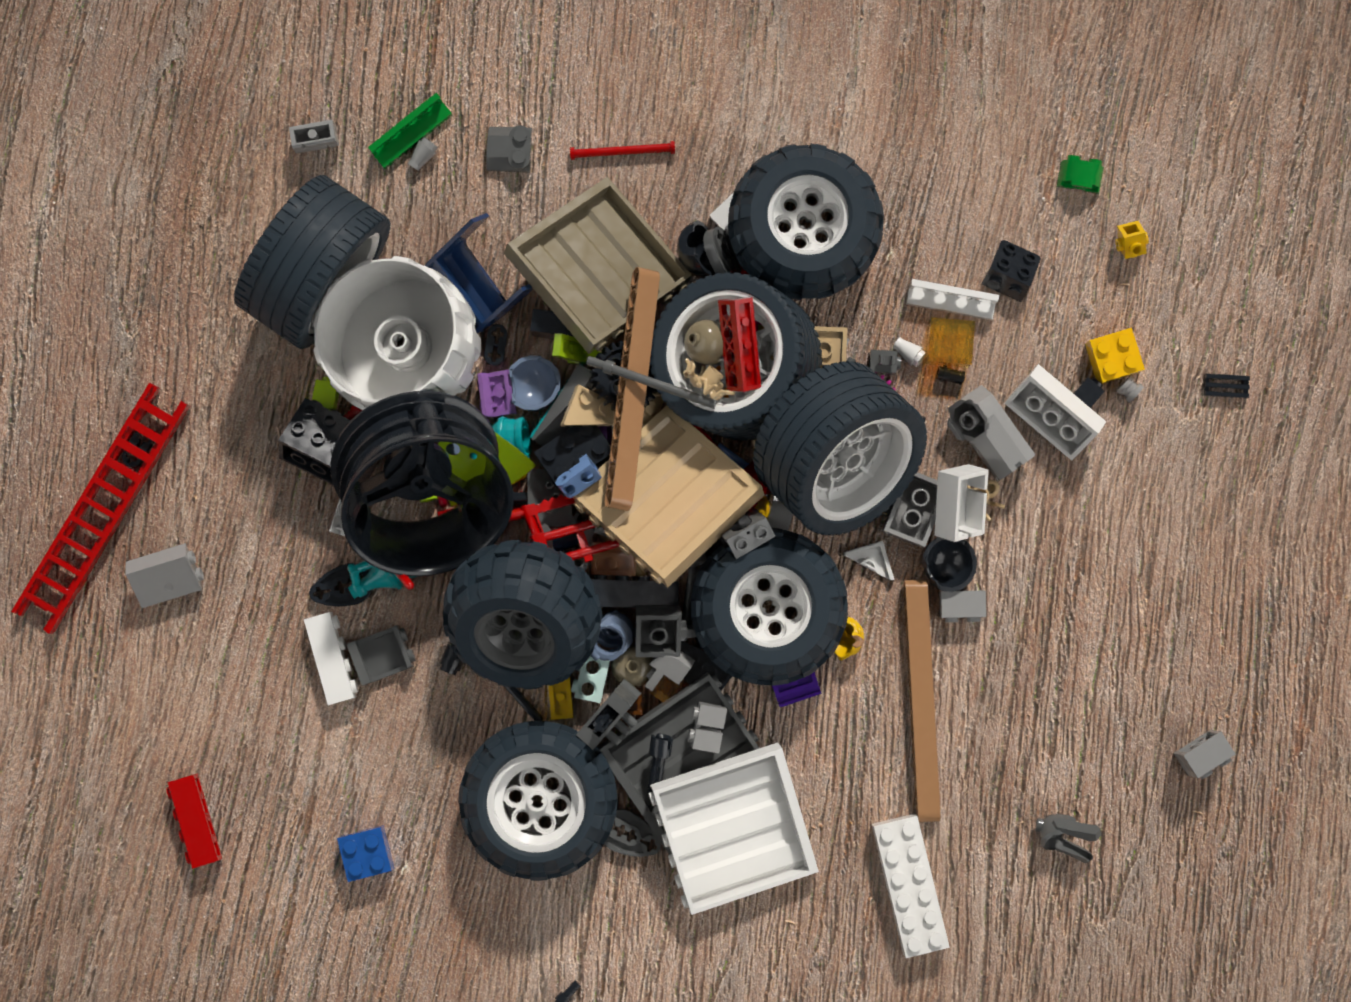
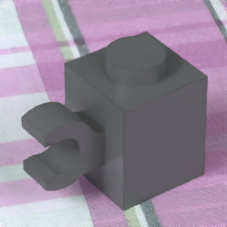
(884, 362)

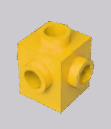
(1131, 240)

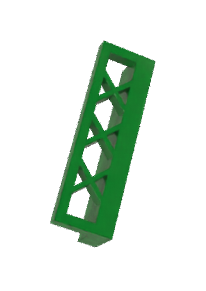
(410, 131)

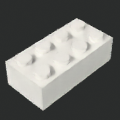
(1055, 412)

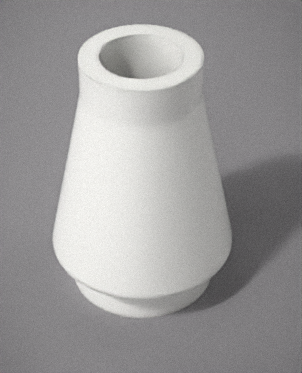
(910, 352)

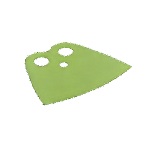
(510, 457)

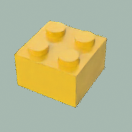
(1114, 356)

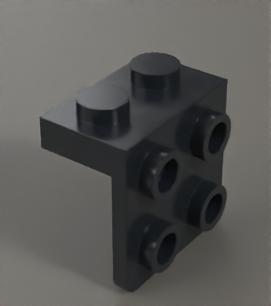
(1012, 270)

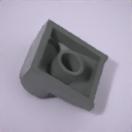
(509, 149)

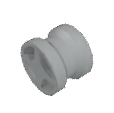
(1129, 389)

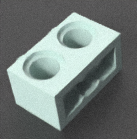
(597, 680)

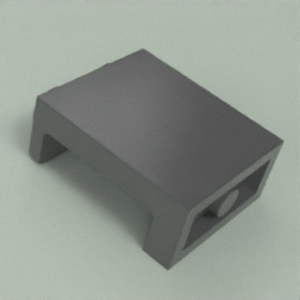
(381, 655)

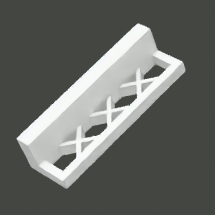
(951, 299)

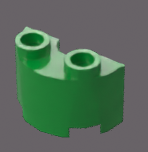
(1080, 174)

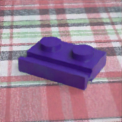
(797, 690)

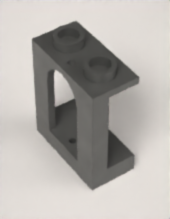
(737, 536)

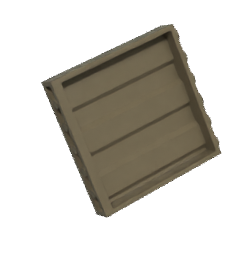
(586, 259)

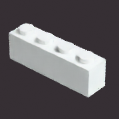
(330, 658)

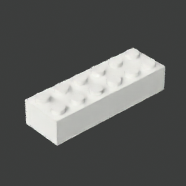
(910, 885)

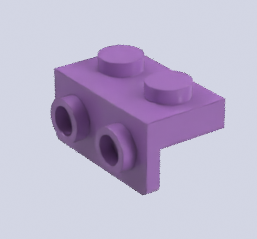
(496, 394)

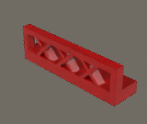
(742, 344)

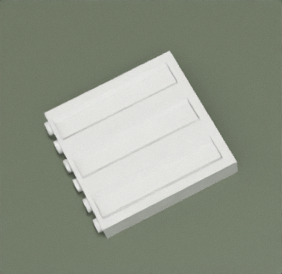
(733, 828)

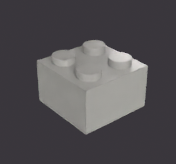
(1205, 754)

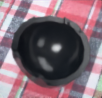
(692, 251)
(949, 564)

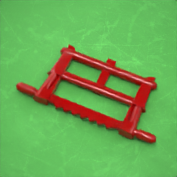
(531, 517)

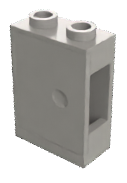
(164, 575)

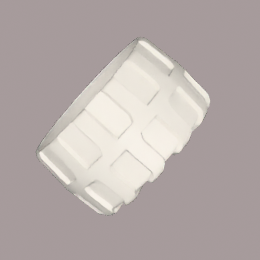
(377, 308)

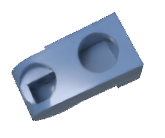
(578, 477)

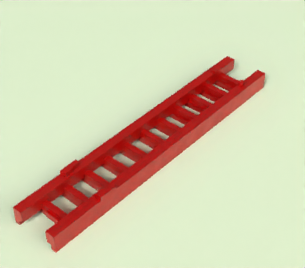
(87, 499)

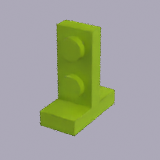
(570, 349)

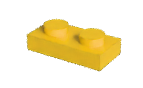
(561, 700)

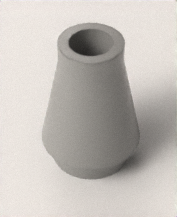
(423, 153)

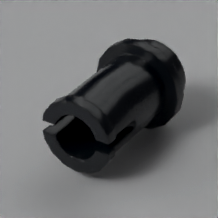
(950, 375)

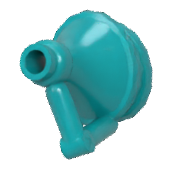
(515, 432)
(374, 579)

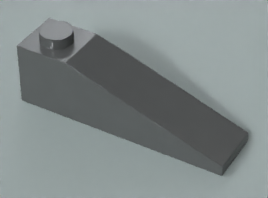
(550, 426)

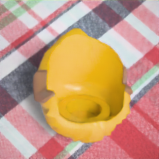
(851, 640)

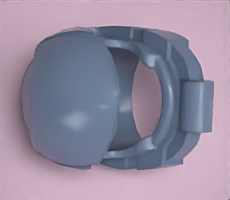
(616, 633)

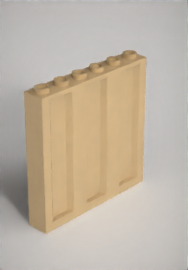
(681, 499)

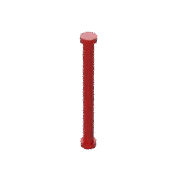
(622, 150)

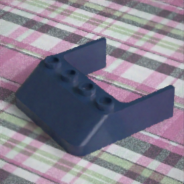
(465, 272)

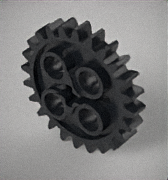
(605, 382)

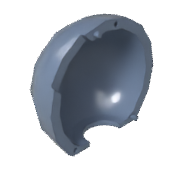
(534, 383)

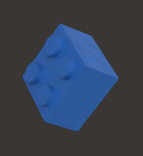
(365, 853)

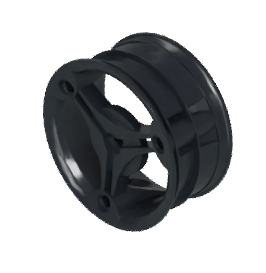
(416, 471)

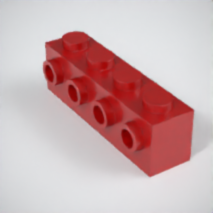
(194, 821)

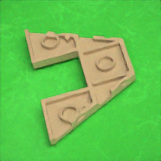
(587, 410)

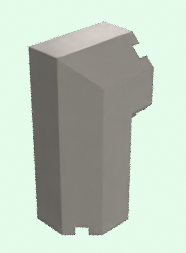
(990, 432)

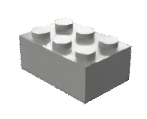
(914, 512)

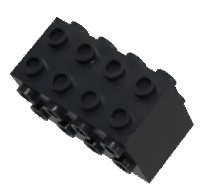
(311, 439)

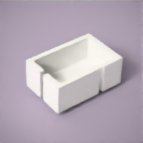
(959, 508)

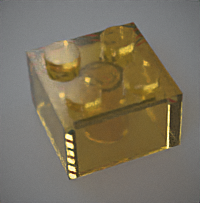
(950, 342)

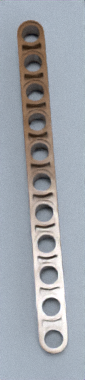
(631, 394)
(922, 700)

